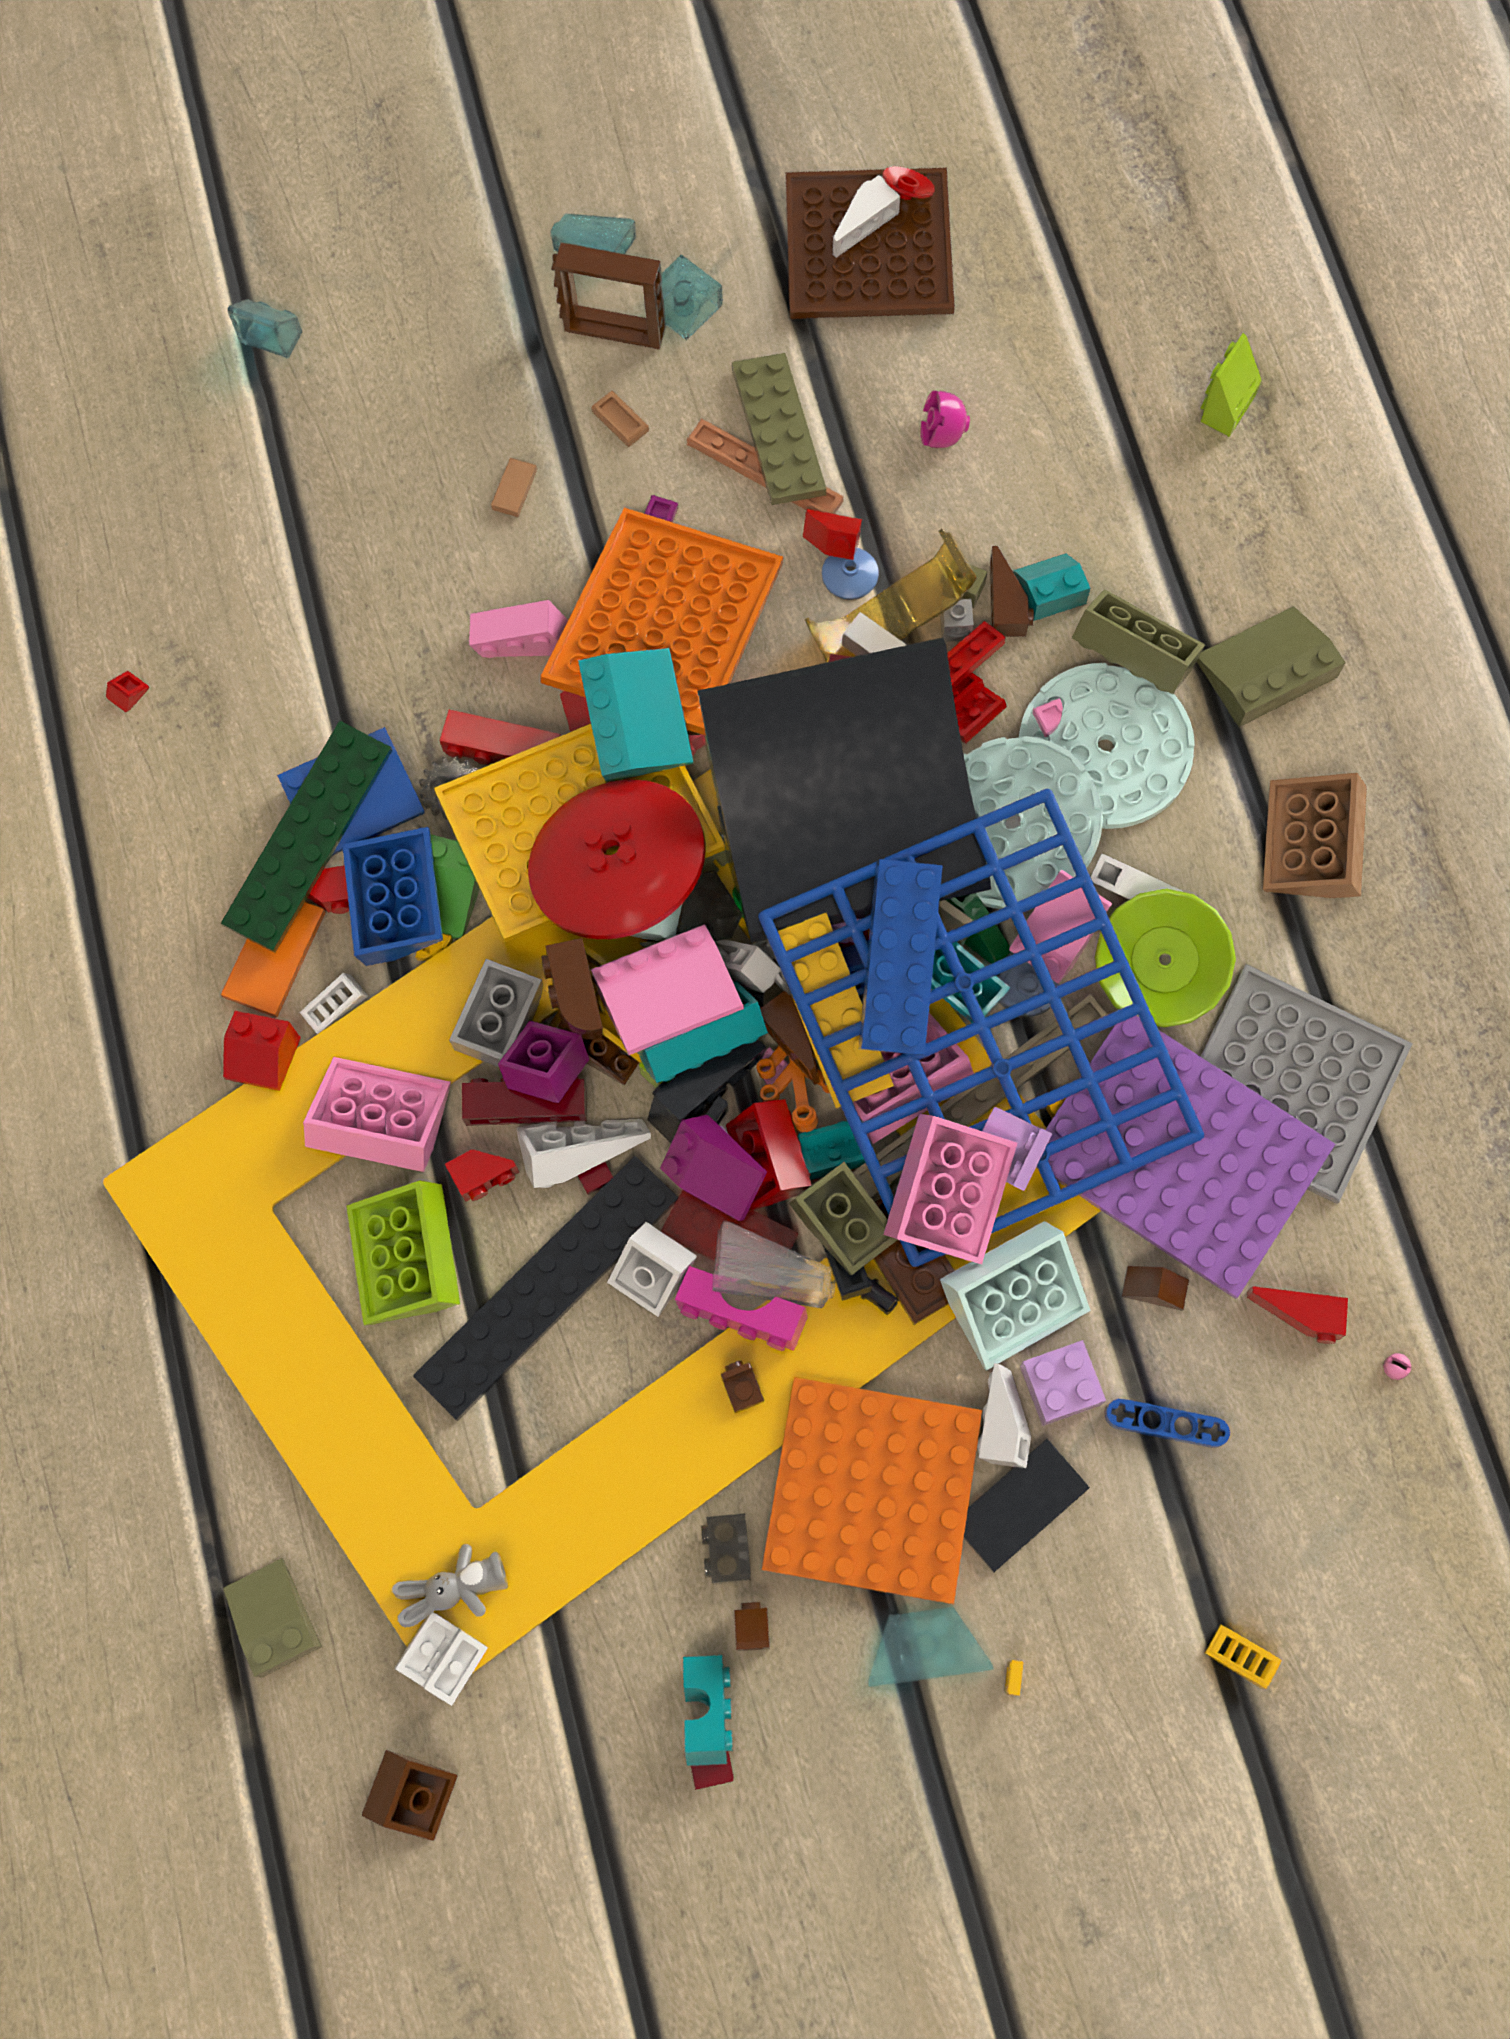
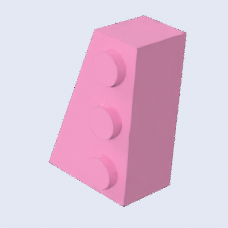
(517, 630)

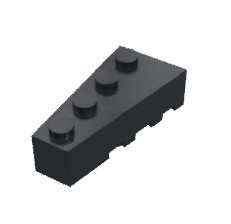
(694, 1088)

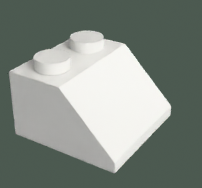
(651, 1268)

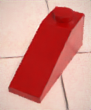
(1307, 1312)

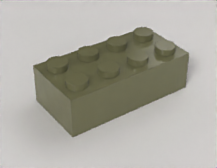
(1137, 641)

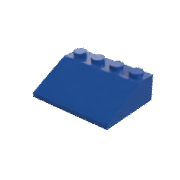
(387, 804)
(392, 895)

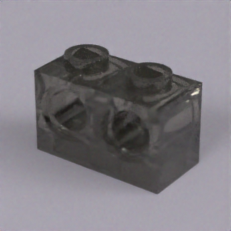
(735, 1548)

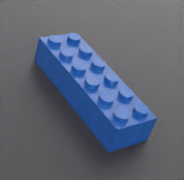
(900, 957)

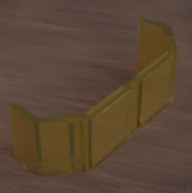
(907, 602)

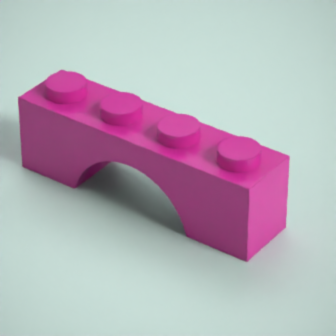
(777, 1322)

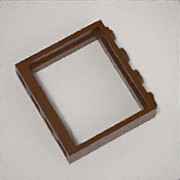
(615, 267)

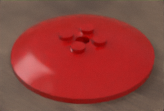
(625, 891)

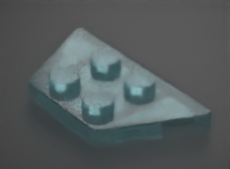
(925, 1648)

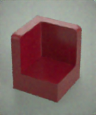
(712, 1775)

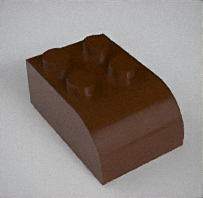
(572, 988)

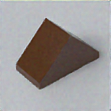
(1155, 1286)

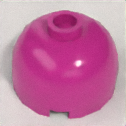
(945, 420)

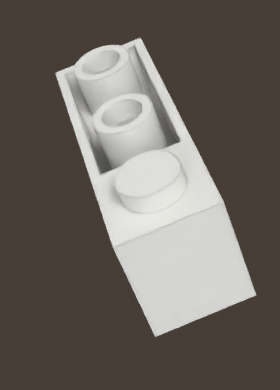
(1125, 879)
(1005, 1428)

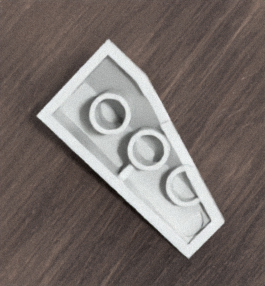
(562, 1153)

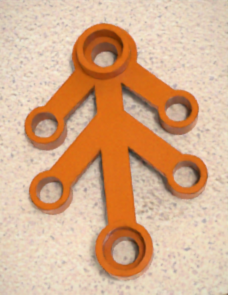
(790, 1073)

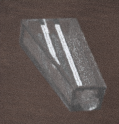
(766, 1270)

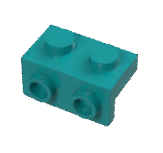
(828, 1148)

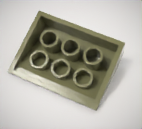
(1270, 665)

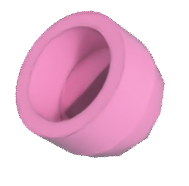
(1394, 1371)

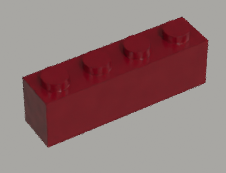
(497, 1105)

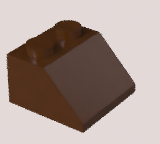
(409, 1795)

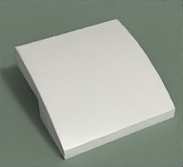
(441, 1658)

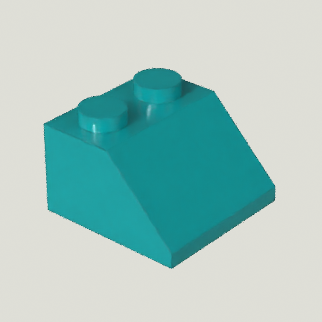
(1053, 585)

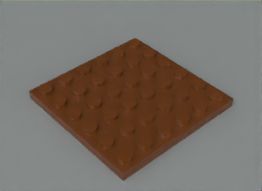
(889, 272)

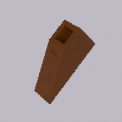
(605, 1056)

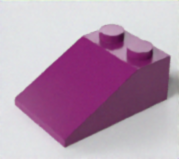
(713, 1166)

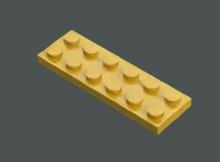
(835, 1011)

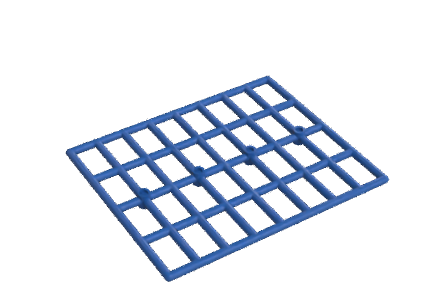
(981, 1025)

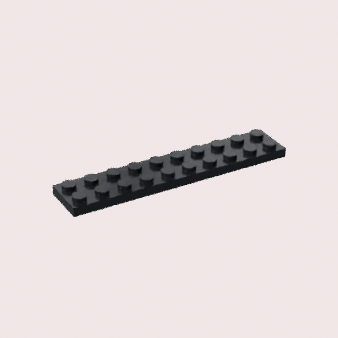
(544, 1289)

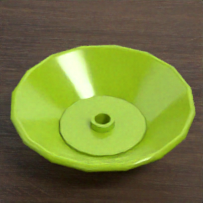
(1193, 938)

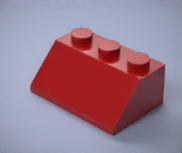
(770, 1139)

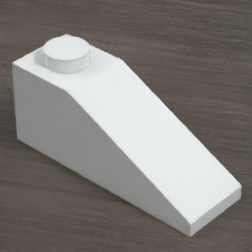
(870, 209)
(748, 965)

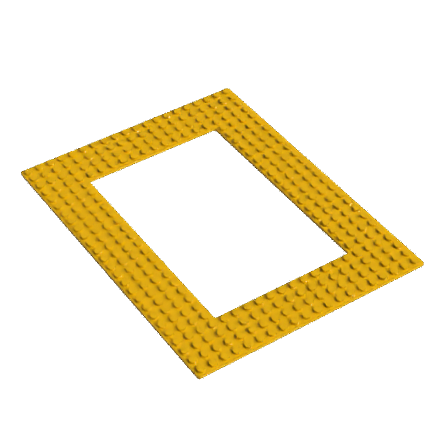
(398, 1514)

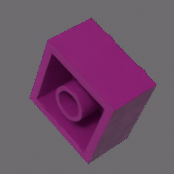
(543, 1061)

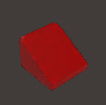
(125, 690)

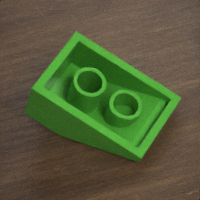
(455, 886)

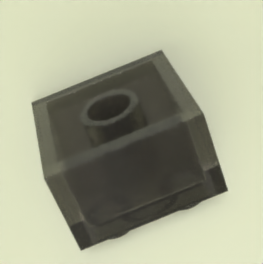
(710, 905)

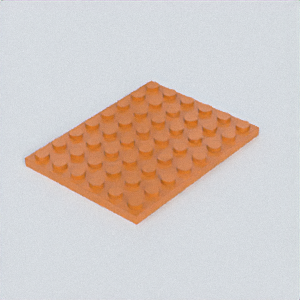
(672, 591)

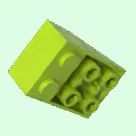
(1231, 388)

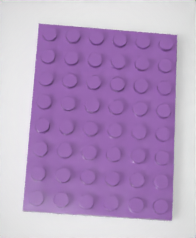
(1213, 1200)

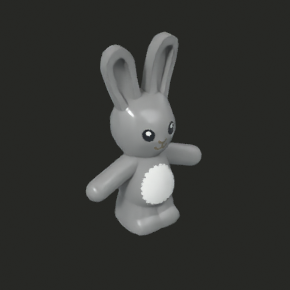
(447, 1588)

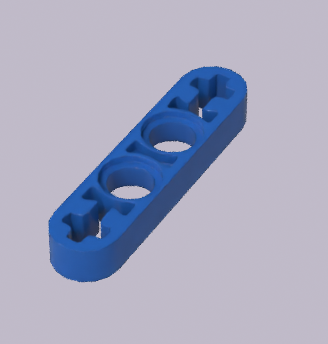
(1167, 1420)

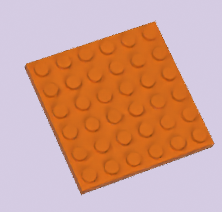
(872, 1490)

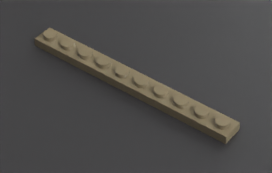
(975, 1102)

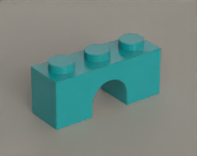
(707, 1737)

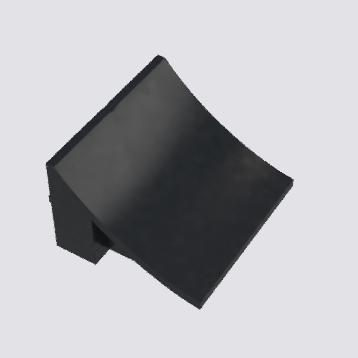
(836, 773)

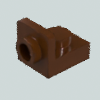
(741, 1386)

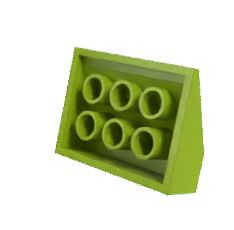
(403, 1253)

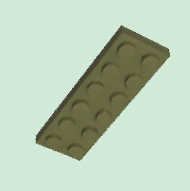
(778, 429)

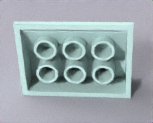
(1016, 1294)

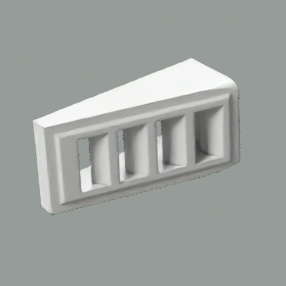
(326, 995)

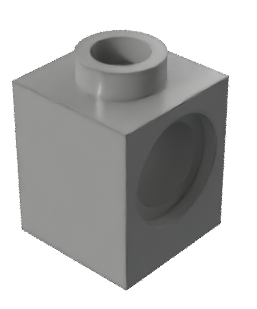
(957, 621)

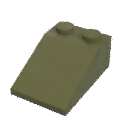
(844, 1218)
(270, 1619)

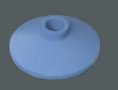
(853, 583)

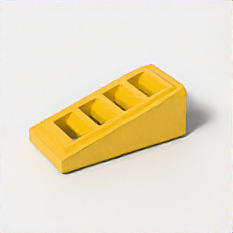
(1249, 1674)

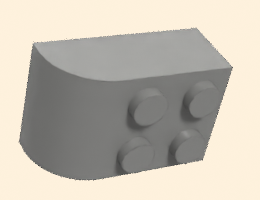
(496, 1012)

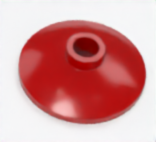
(908, 182)

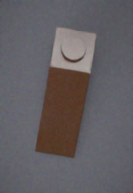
(1008, 599)
(787, 1030)

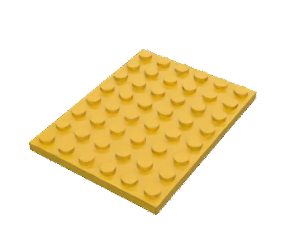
(507, 804)

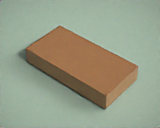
(620, 418)
(514, 487)

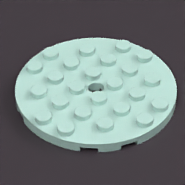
(1144, 724)
(1017, 768)

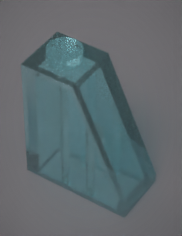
(594, 232)

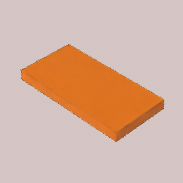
(264, 977)

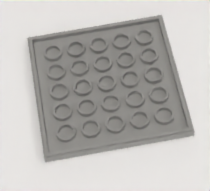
(1309, 1063)

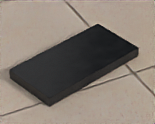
(1022, 1505)

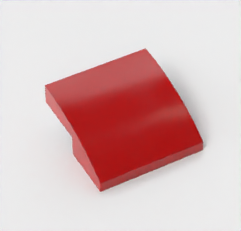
(975, 706)

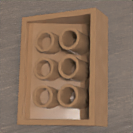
(1316, 836)

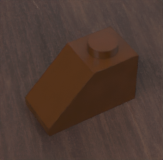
(751, 1627)

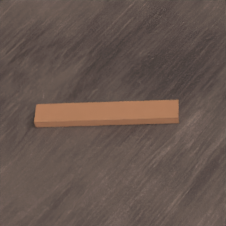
(743, 459)

